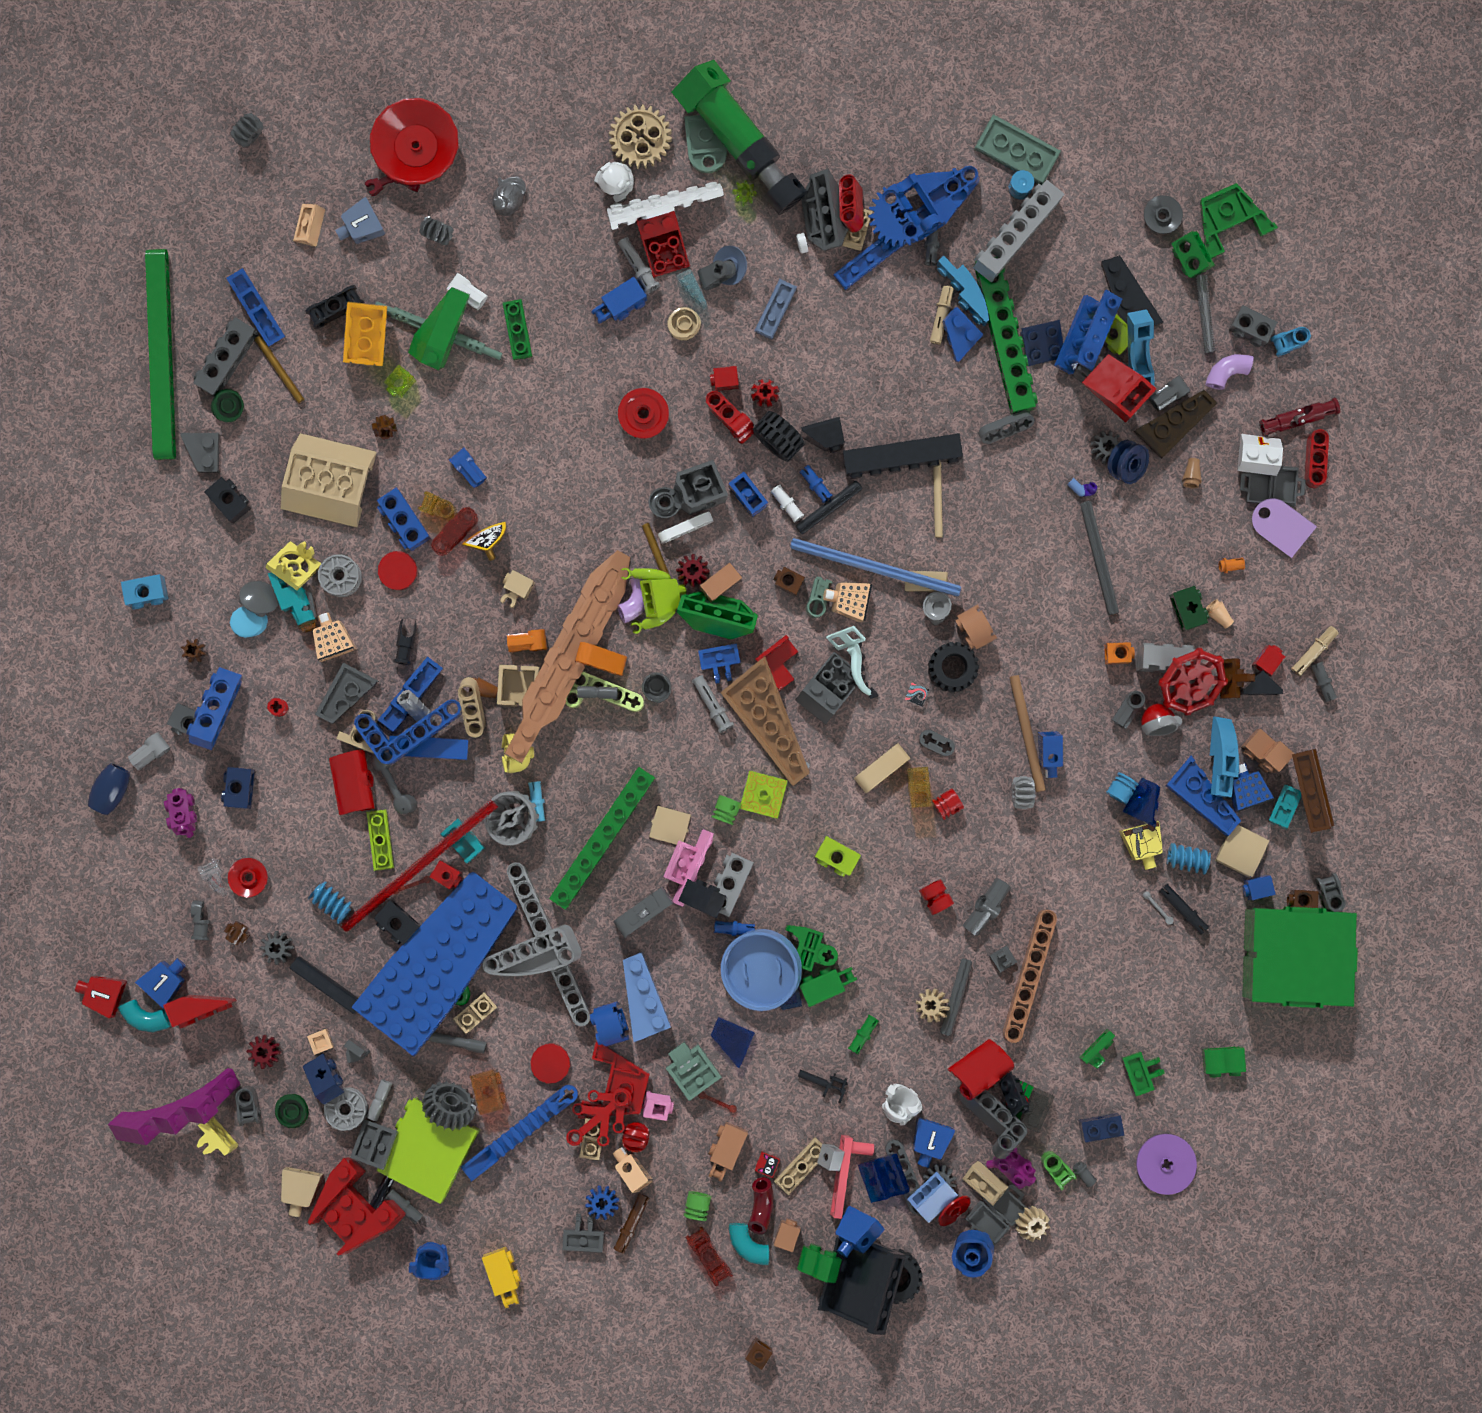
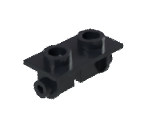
(1012, 1089)

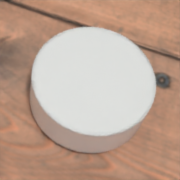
(801, 242)

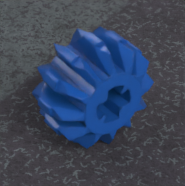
(608, 1206)

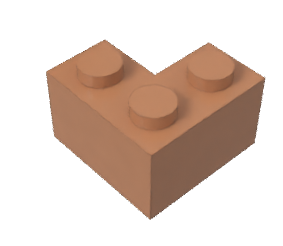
(1269, 754)

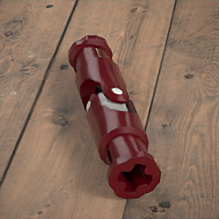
(1302, 416)

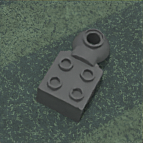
(693, 491)

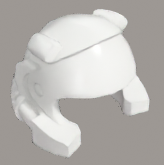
(615, 179)
(901, 1104)

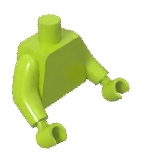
(659, 595)

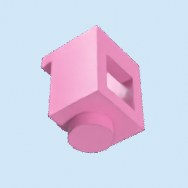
(653, 1111)

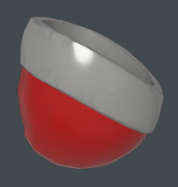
(1159, 721)

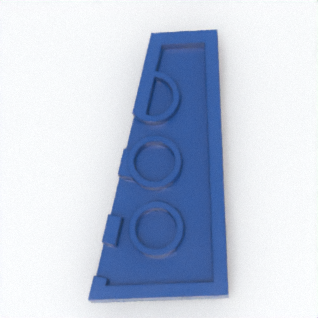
(1195, 790)

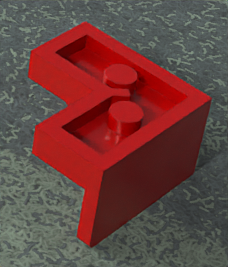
(775, 657)

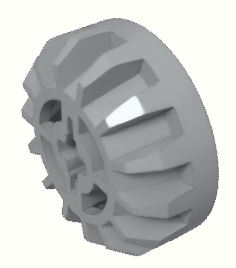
(499, 823)

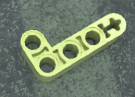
(592, 680)

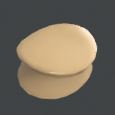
(684, 323)

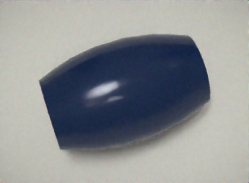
(109, 789)

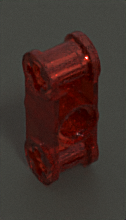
(454, 531)
(712, 1267)

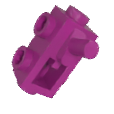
(181, 812)
(1015, 1168)

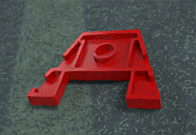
(622, 1075)

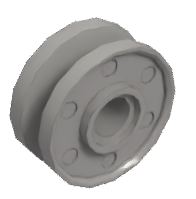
(333, 565)
(358, 1112)

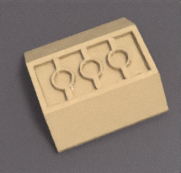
(326, 479)

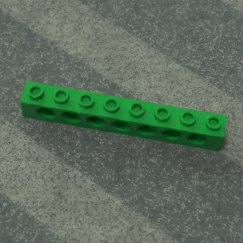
(1006, 364)
(602, 838)

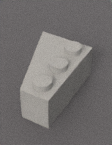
(1159, 658)

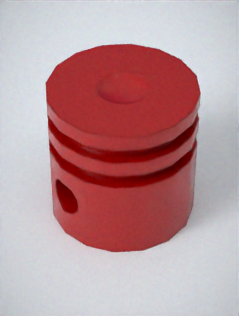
(947, 804)

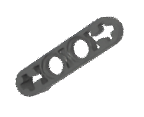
(909, 1173)

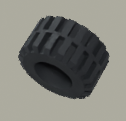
(778, 436)
(960, 651)
(914, 1280)

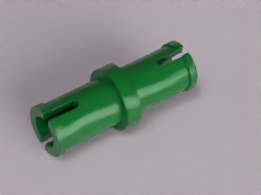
(863, 1034)

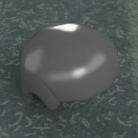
(656, 687)

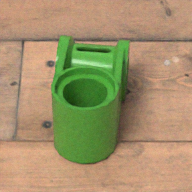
(1059, 1171)

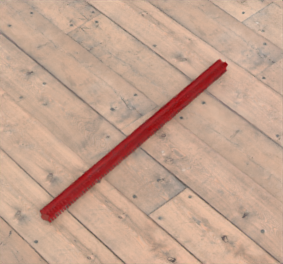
(413, 870)

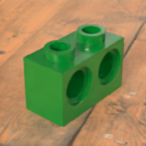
(1197, 251)

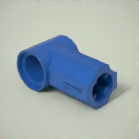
(465, 464)

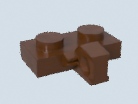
(1236, 679)

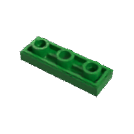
(518, 340)

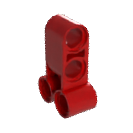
(739, 424)

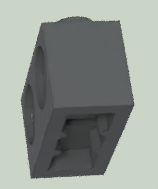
(1254, 321)

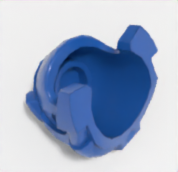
(430, 1262)

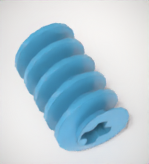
(1189, 858)
(331, 902)

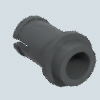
(1085, 1175)

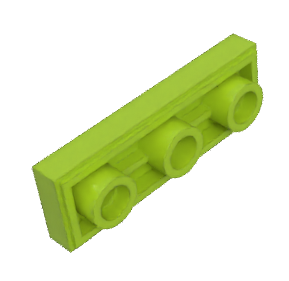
(381, 853)

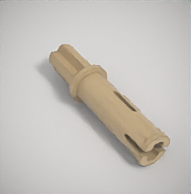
(942, 312)
(1315, 650)

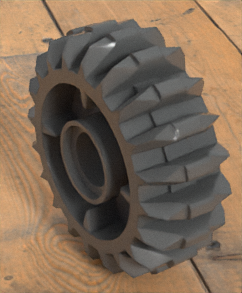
(449, 1105)

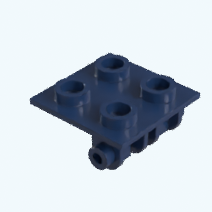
(1042, 342)

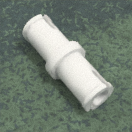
(787, 503)

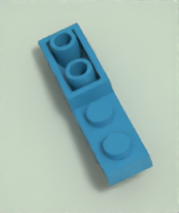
(971, 295)
(1226, 756)

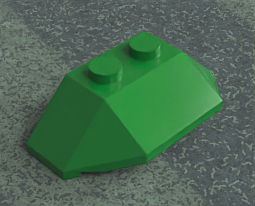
(722, 617)

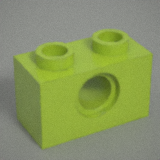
(1118, 344)
(849, 857)

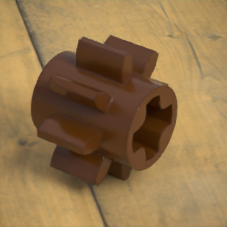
(384, 427)
(188, 649)
(236, 933)

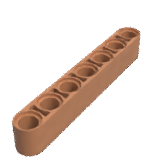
(1022, 983)

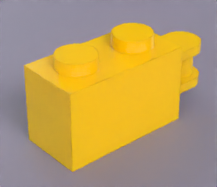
(502, 1274)

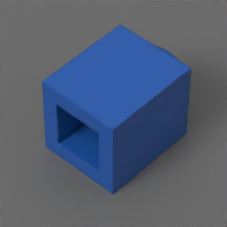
(1258, 887)

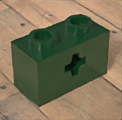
(1180, 602)

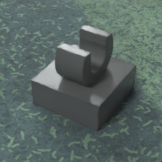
(1003, 958)

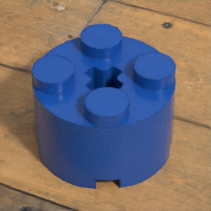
(609, 1024)
(965, 1260)

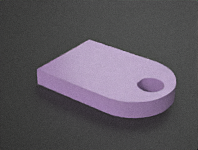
(1283, 526)

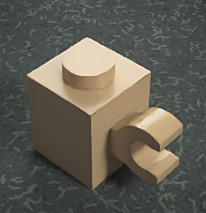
(517, 586)

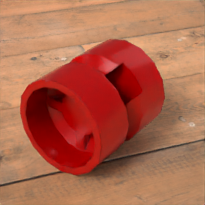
(936, 897)

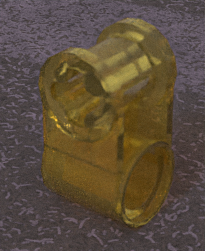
(434, 506)

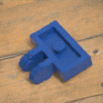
(719, 657)

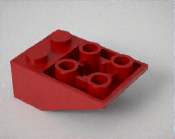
(663, 243)
(1119, 387)
(186, 1009)

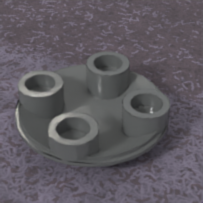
(258, 598)

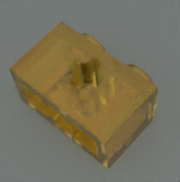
(918, 787)

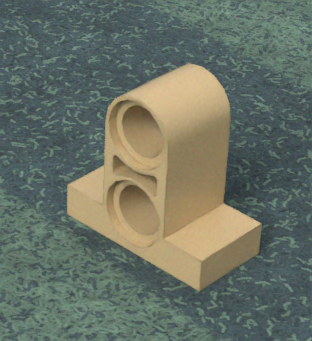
(351, 739)

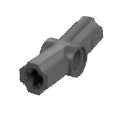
(987, 906)

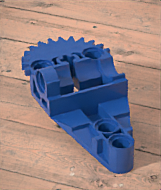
(935, 194)

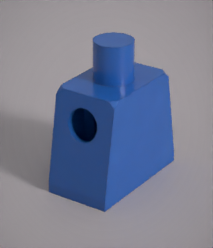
(857, 1231)

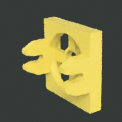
(286, 574)
(216, 1137)

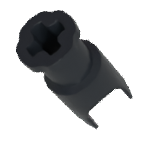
(404, 646)

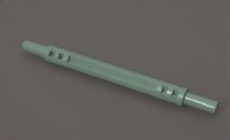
(461, 340)

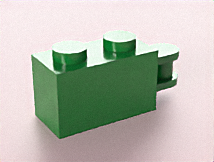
(825, 985)

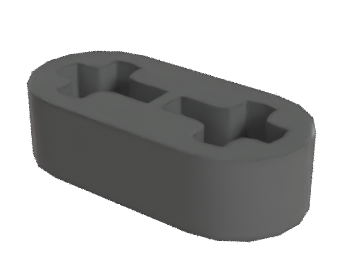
(938, 738)

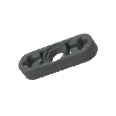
(1023, 420)

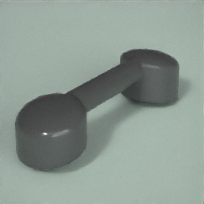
(402, 804)

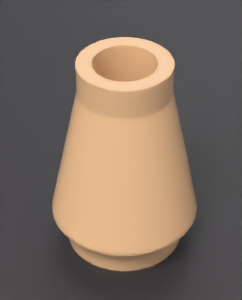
(1219, 613)

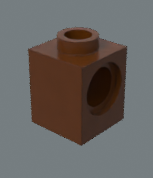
(792, 589)
(1310, 896)
(758, 1353)

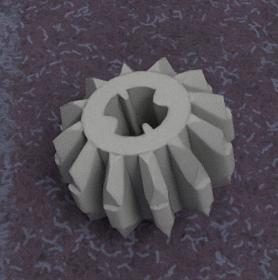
(1023, 792)

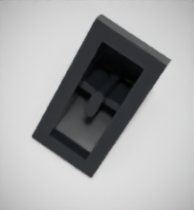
(1262, 686)

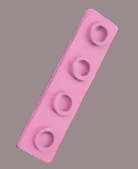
(687, 861)

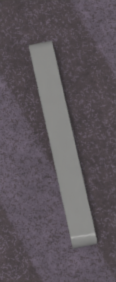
(532, 918)

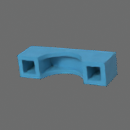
(1139, 335)

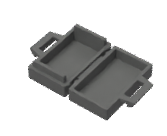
(1280, 486)
(992, 1218)

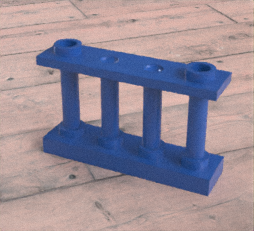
(1088, 332)

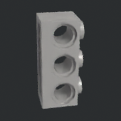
(738, 877)

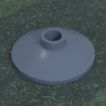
(735, 255)

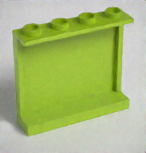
(427, 1155)

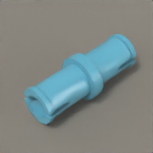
(536, 797)

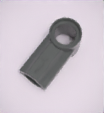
(1172, 391)
(1127, 710)

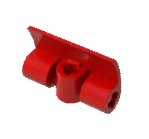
(352, 782)
(981, 1069)

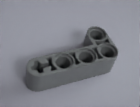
(990, 1118)

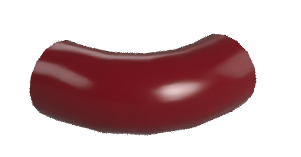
(762, 1205)

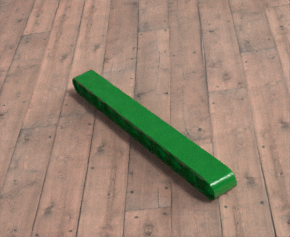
(160, 354)

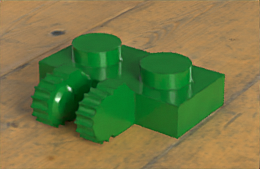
(1138, 1073)

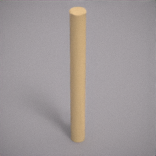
(938, 501)

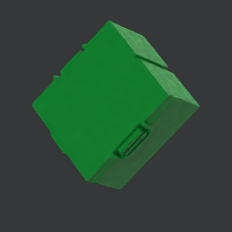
(1300, 957)

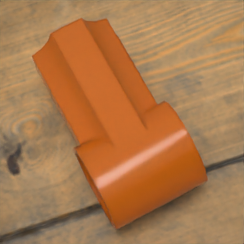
(533, 641)

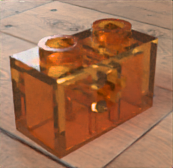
(484, 1101)

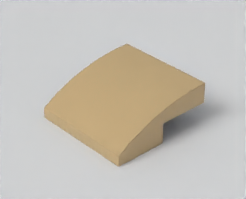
(1242, 851)

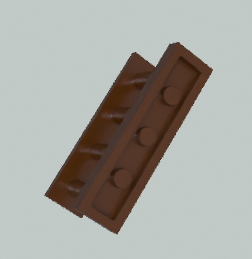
(1313, 790)

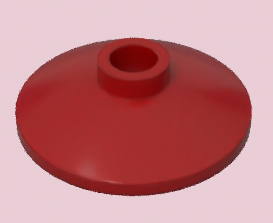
(237, 877)
(954, 1210)

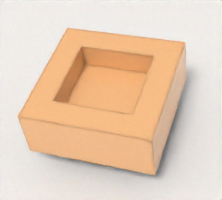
(320, 1041)

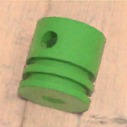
(726, 809)
(697, 1205)

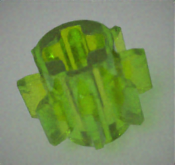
(744, 186)

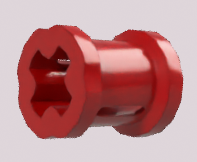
(274, 702)

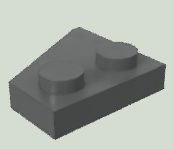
(203, 450)

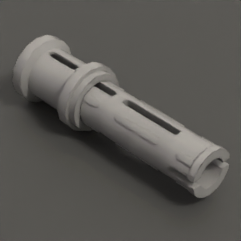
(642, 272)
(716, 712)

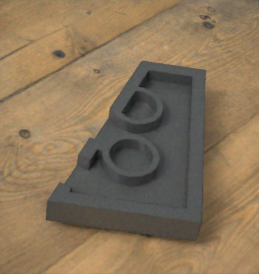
(344, 693)

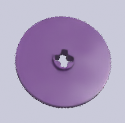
(1174, 1150)

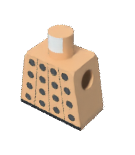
(850, 600)
(331, 639)
(637, 1177)

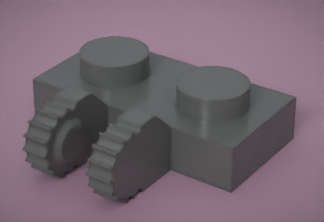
(583, 1240)

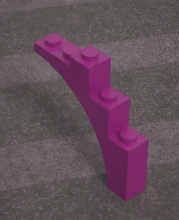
(197, 1107)

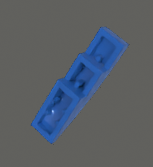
(255, 307)
(418, 684)
(437, 748)

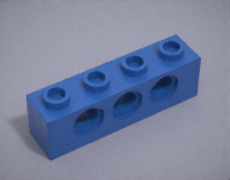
(207, 736)

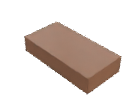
(720, 582)

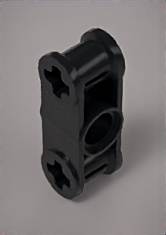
(323, 307)

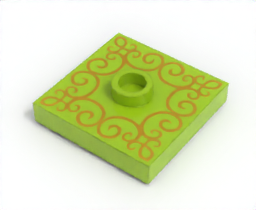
(763, 794)

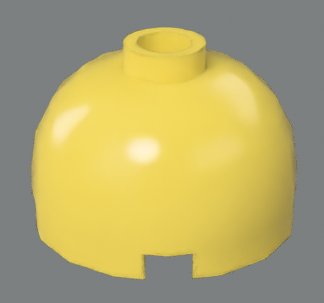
(510, 764)

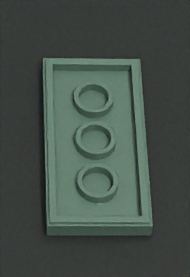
(1017, 149)

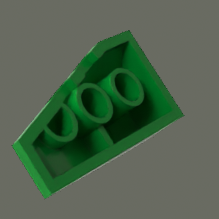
(436, 335)

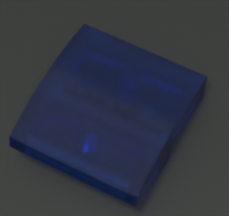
(884, 1177)

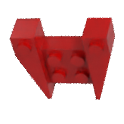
(349, 1211)

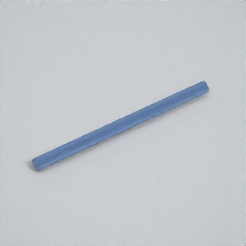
(875, 567)

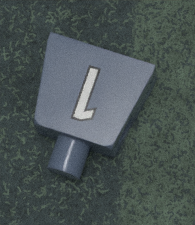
(360, 223)

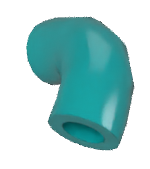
(144, 1020)
(745, 1246)

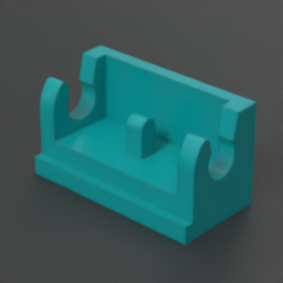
(1285, 807)

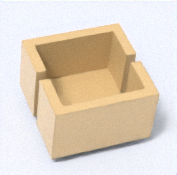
(514, 683)

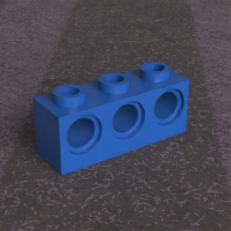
(403, 509)

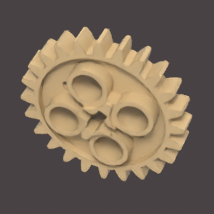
(651, 123)

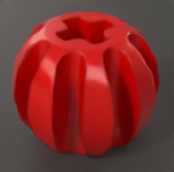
(758, 395)
(635, 1137)

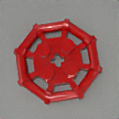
(1199, 688)

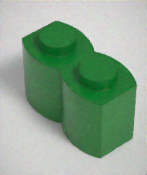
(1224, 1060)
(819, 1263)

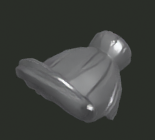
(508, 195)

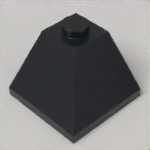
(825, 434)

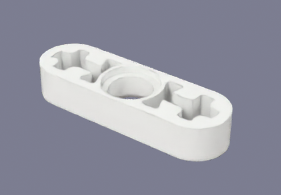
(684, 527)

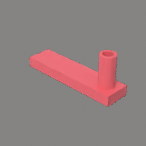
(848, 1146)

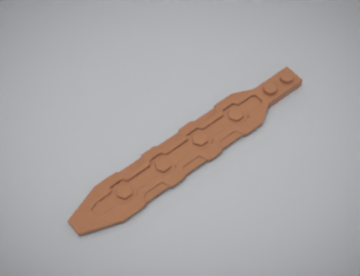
(560, 670)

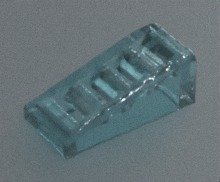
(690, 284)

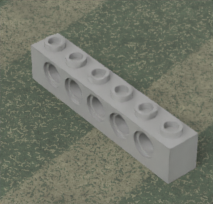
(1046, 194)

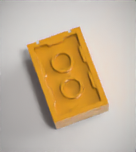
(365, 333)

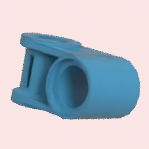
(1287, 342)

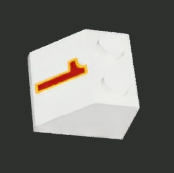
(1260, 455)

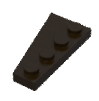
(1169, 428)

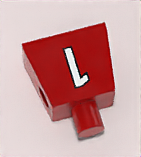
(102, 994)

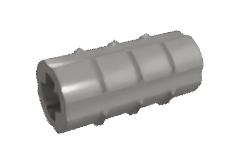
(413, 705)

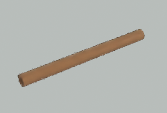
(1027, 733)

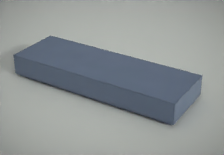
(775, 309)

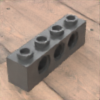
(236, 353)

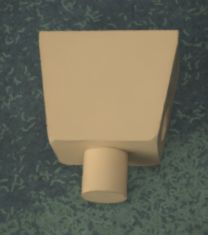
(299, 1188)

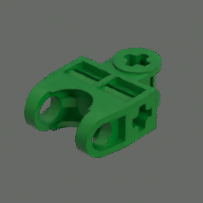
(817, 948)

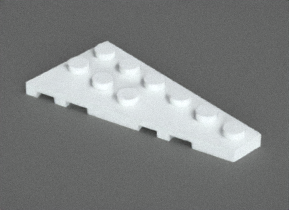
(659, 205)

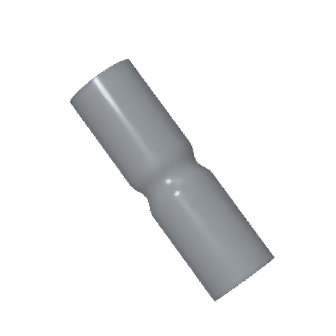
(378, 1103)

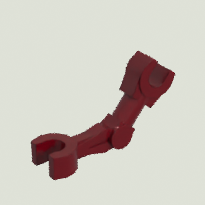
(379, 183)

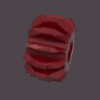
(687, 566)
(265, 1044)

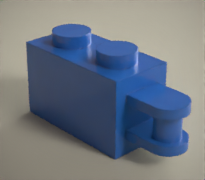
(621, 301)

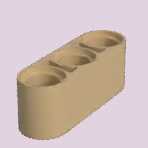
(471, 698)
(882, 768)

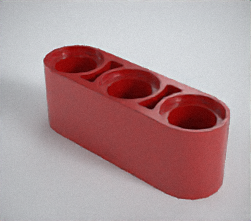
(851, 203)
(1321, 450)

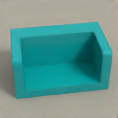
(468, 845)

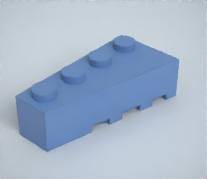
(644, 1001)

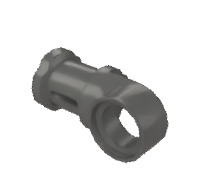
(200, 925)

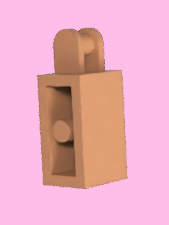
(726, 1149)

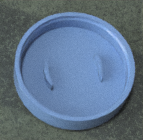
(761, 969)

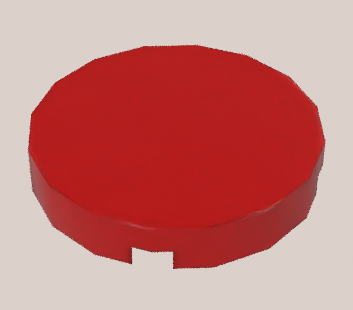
(397, 570)
(550, 1063)

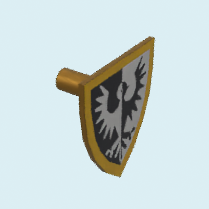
(487, 539)

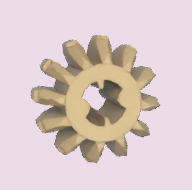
(925, 1007)
(1032, 1223)

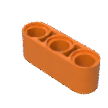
(601, 658)

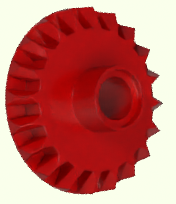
(640, 400)

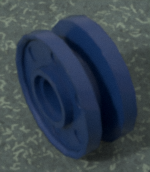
(1128, 461)

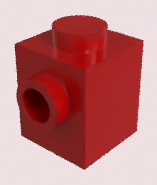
(446, 875)

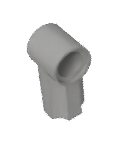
(153, 748)

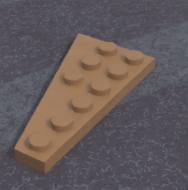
(763, 712)

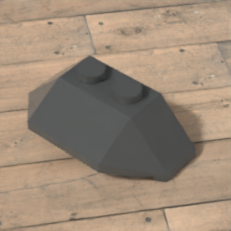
(823, 211)

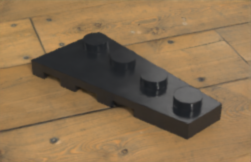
(1124, 285)

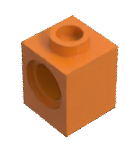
(1110, 656)

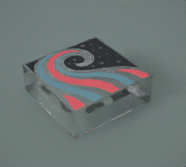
(916, 694)

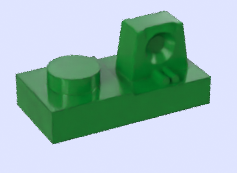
(1092, 1054)

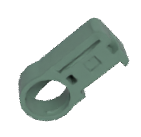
(816, 595)

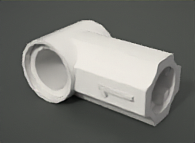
(476, 297)

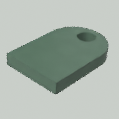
(703, 144)

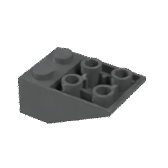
(828, 688)

